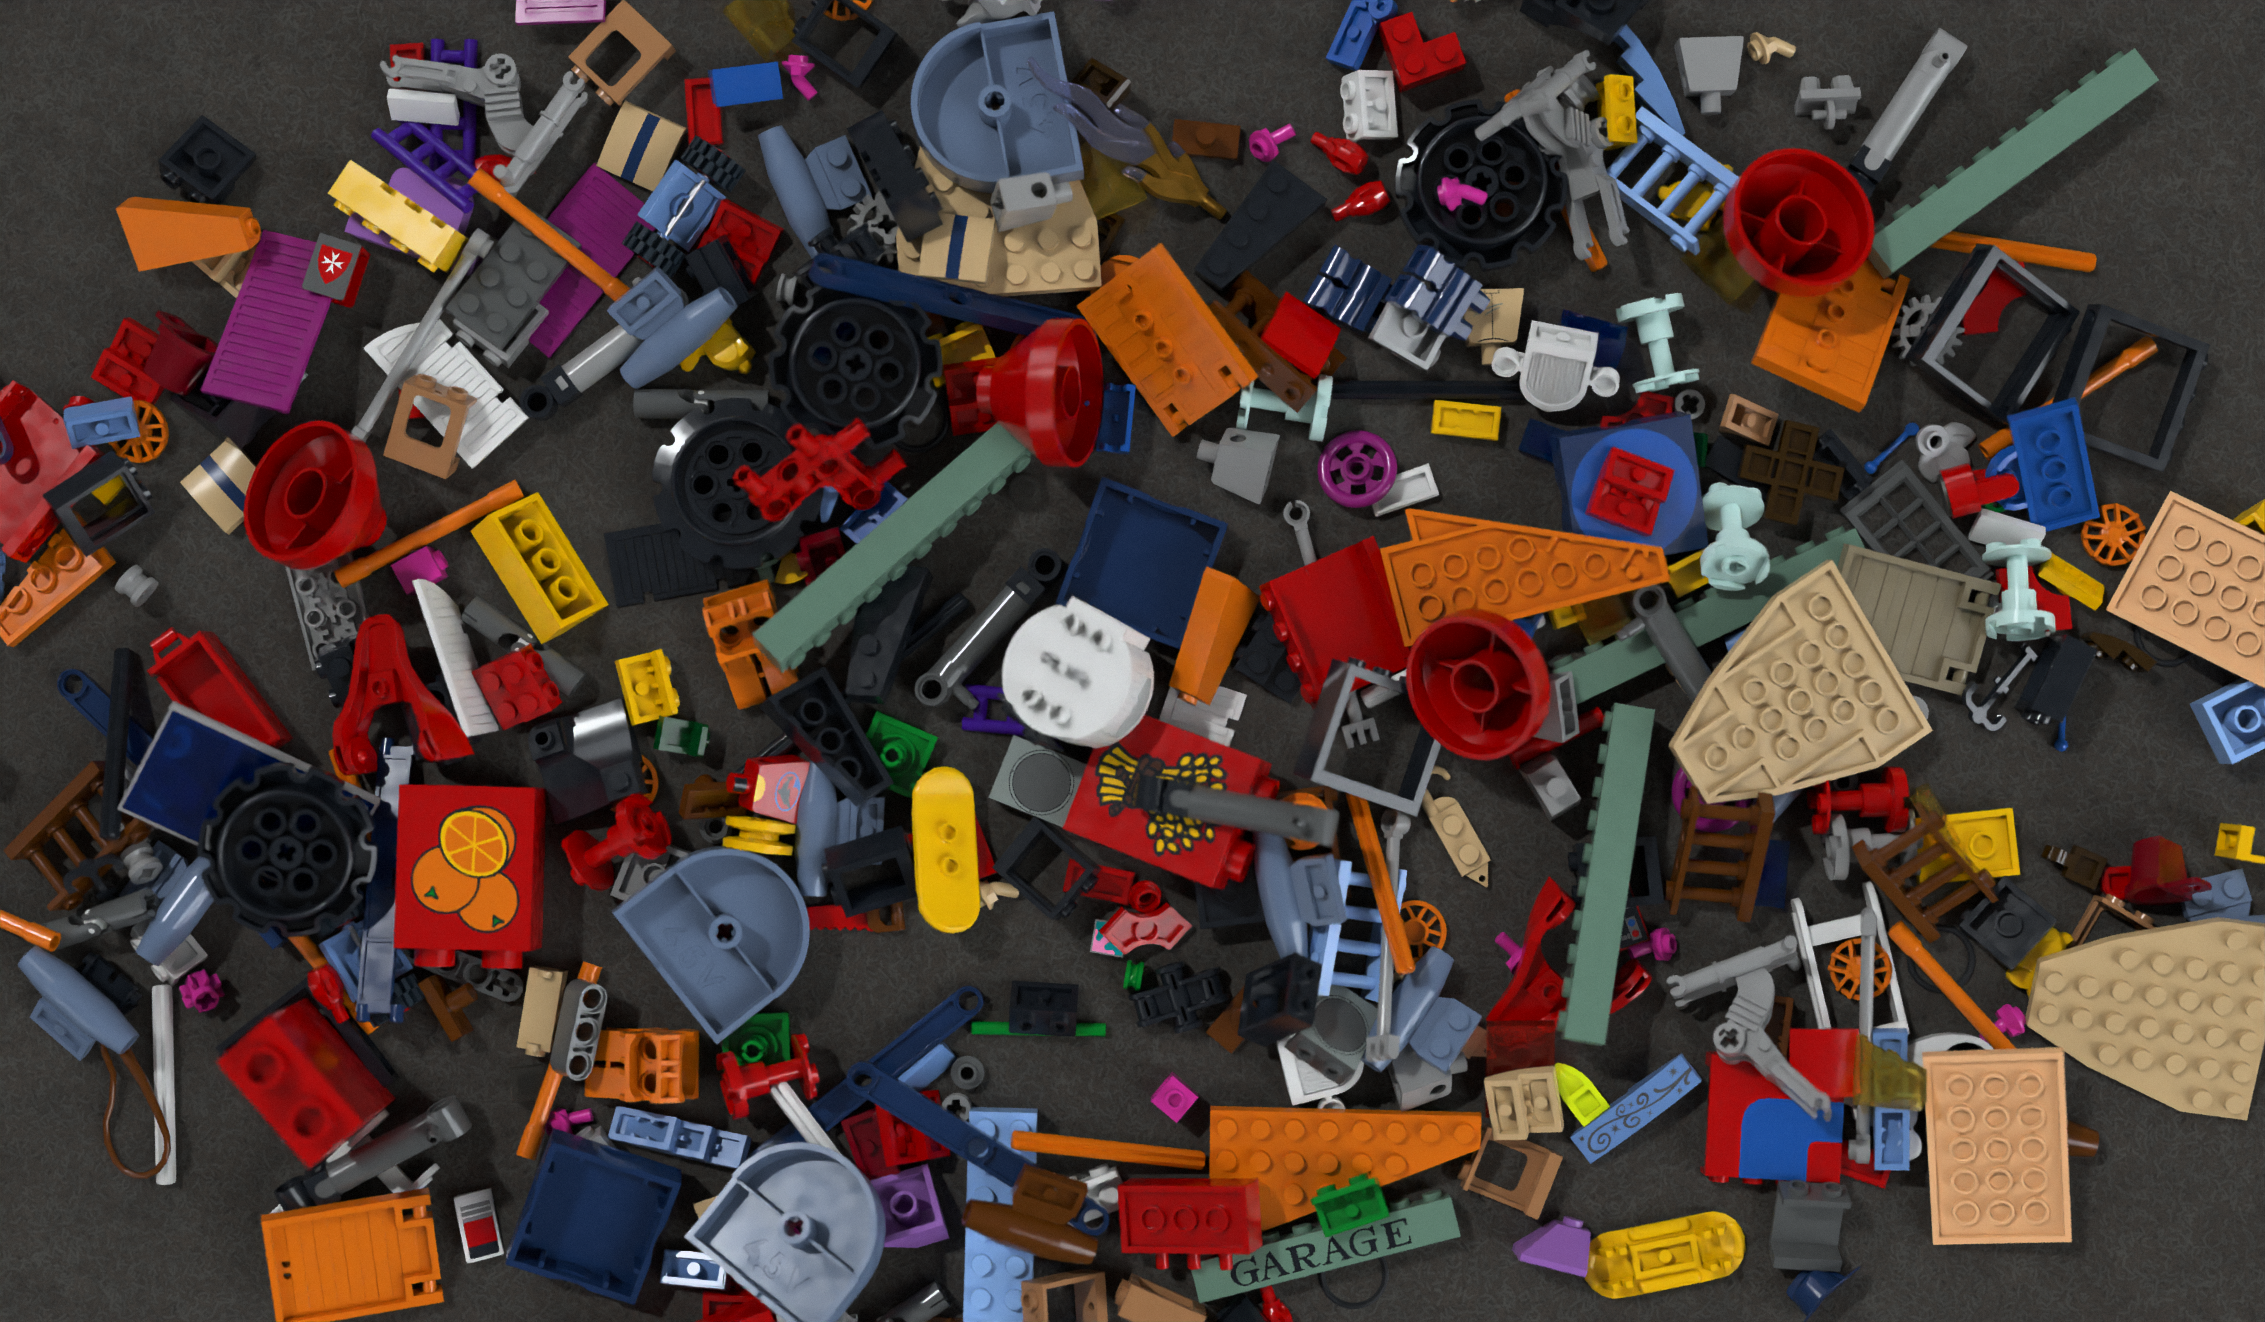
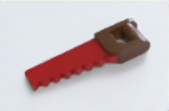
(832, 916)

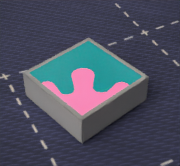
(1100, 943)

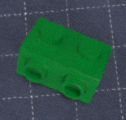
(1351, 1205)

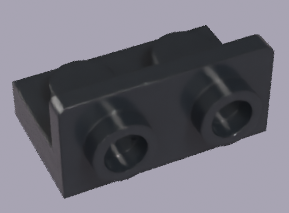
(1043, 1008)

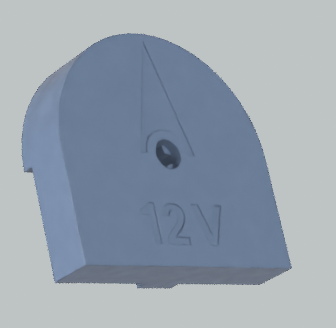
(989, 67)
(721, 977)
(754, 1237)

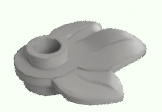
(1947, 452)

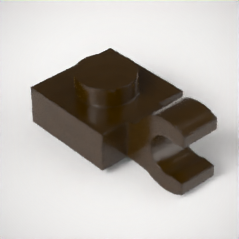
(2079, 865)

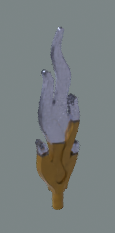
(1143, 146)

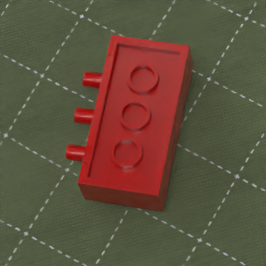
(1190, 1218)

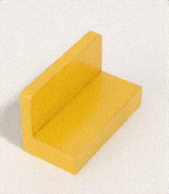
(1686, 574)
(2236, 843)

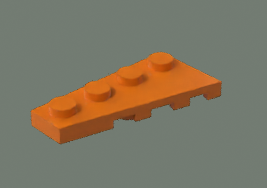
(50, 585)

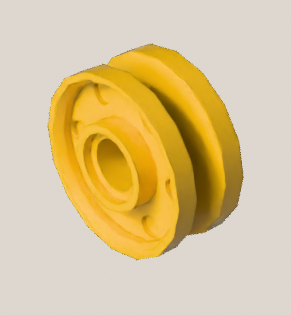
(759, 835)

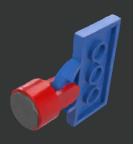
(2041, 471)

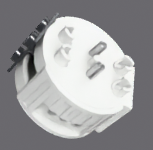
(1076, 677)

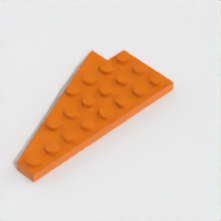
(1506, 569)
(1316, 1147)

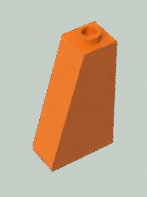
(182, 231)
(1212, 636)

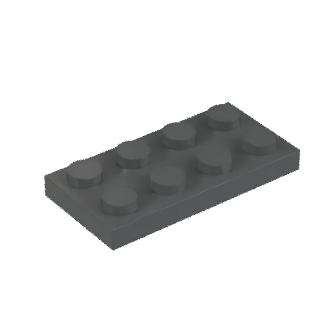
(508, 284)

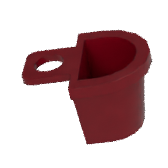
(179, 355)
(2160, 874)

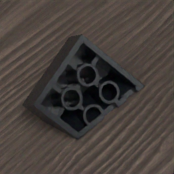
(224, 417)

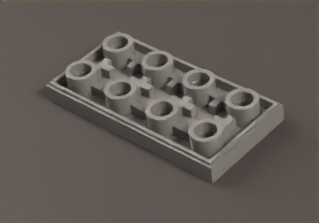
(324, 607)

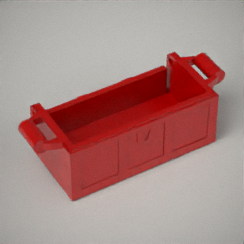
(212, 683)

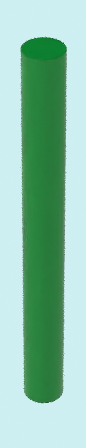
(1002, 1028)

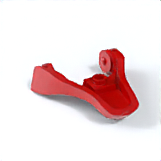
(386, 677)
(1536, 985)

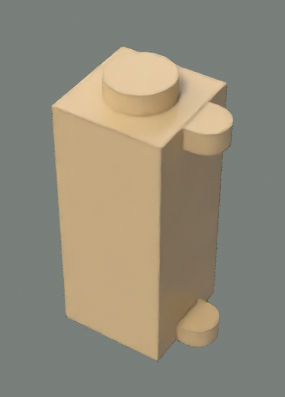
(541, 1009)

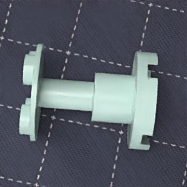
(1655, 330)
(1312, 412)
(1734, 555)
(2019, 612)

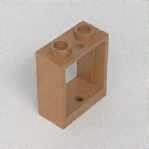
(1088, 1290)
(1149, 1302)

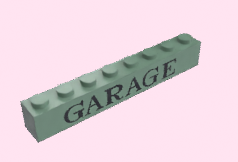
(1309, 1252)

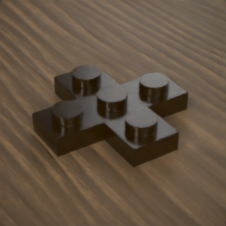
(1790, 472)

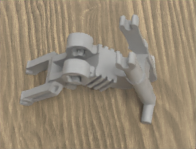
(502, 107)
(1575, 139)
(1750, 1016)

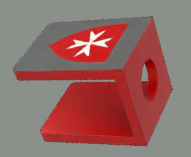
(336, 270)

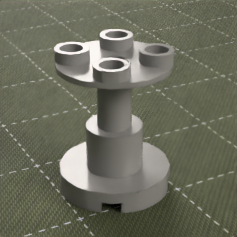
(1840, 842)

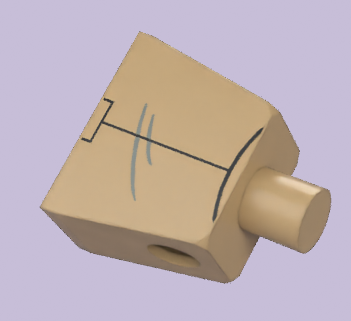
(1497, 323)

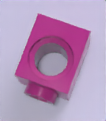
(420, 565)
(1174, 1097)

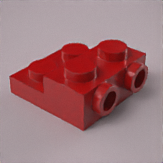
(517, 687)

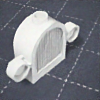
(1556, 367)
(1309, 1084)

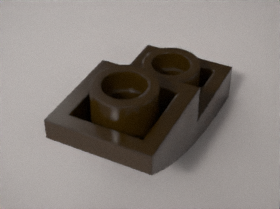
(2110, 647)

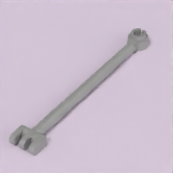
(478, 245)
(1308, 554)
(1384, 1045)
(1860, 1147)

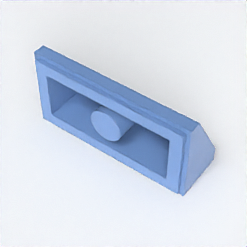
(101, 422)
(928, 1067)
(693, 1271)

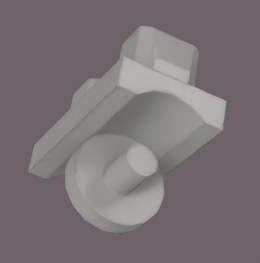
(1827, 103)

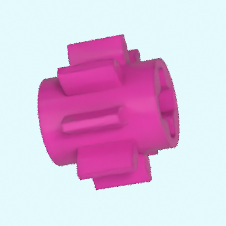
(201, 991)

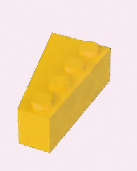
(397, 216)

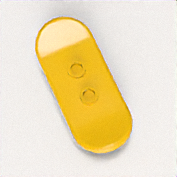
(945, 850)
(1665, 1255)

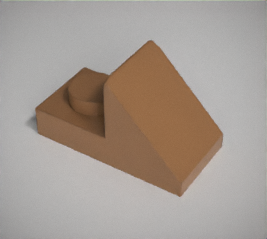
(1748, 420)

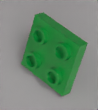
(902, 750)
(761, 1038)

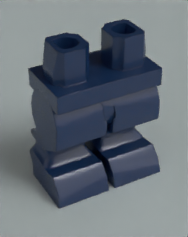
(1363, 291)
(1449, 293)

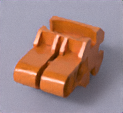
(737, 650)
(657, 1067)

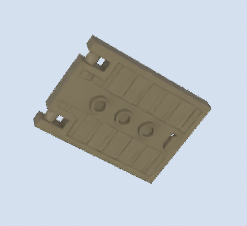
(1921, 615)

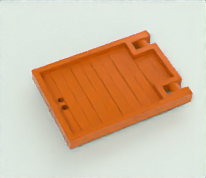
(1834, 335)
(1167, 340)
(352, 1258)

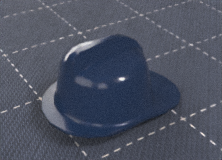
(1813, 1287)

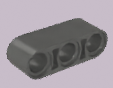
(585, 1043)

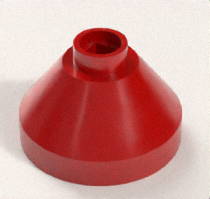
(1798, 222)
(1042, 390)
(314, 497)
(1478, 684)

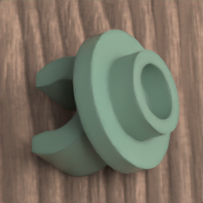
(766, 569)

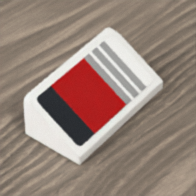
(478, 1225)

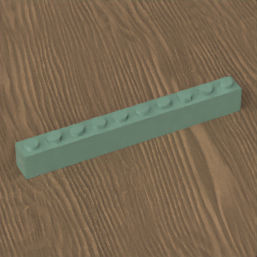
(2010, 162)
(890, 548)
(1703, 620)
(1607, 874)

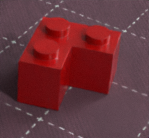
(1415, 61)

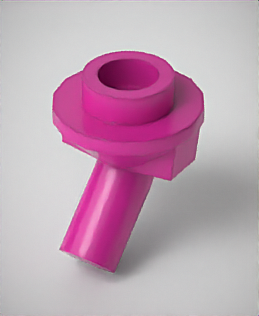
(798, 67)
(1267, 142)
(1452, 192)
(1661, 943)
(1511, 948)
(2009, 1020)
(563, 1121)

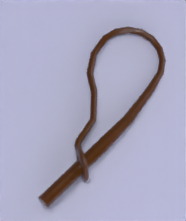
(137, 1072)

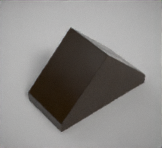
(1104, 83)

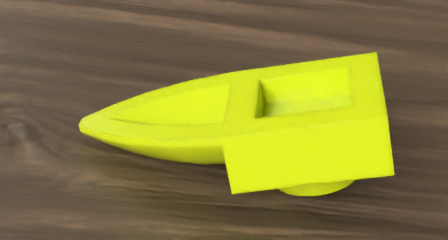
(1579, 1094)

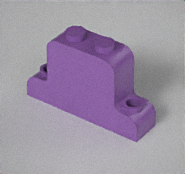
(425, 196)

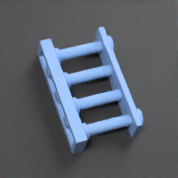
(1700, 168)
(1325, 940)

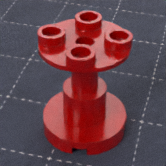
(1870, 800)
(636, 831)
(755, 1079)

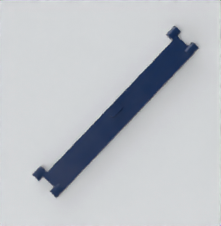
(377, 948)

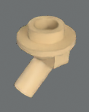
(1762, 47)
(989, 892)

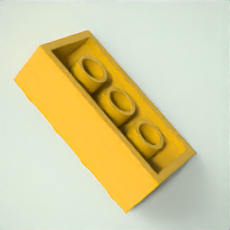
(539, 567)

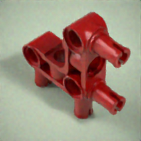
(816, 464)

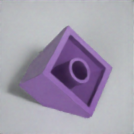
(911, 1208)
(1557, 1246)

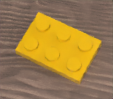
(1987, 840)

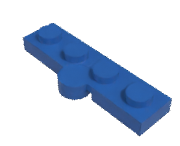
(1358, 31)

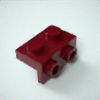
(819, 553)
(866, 1145)

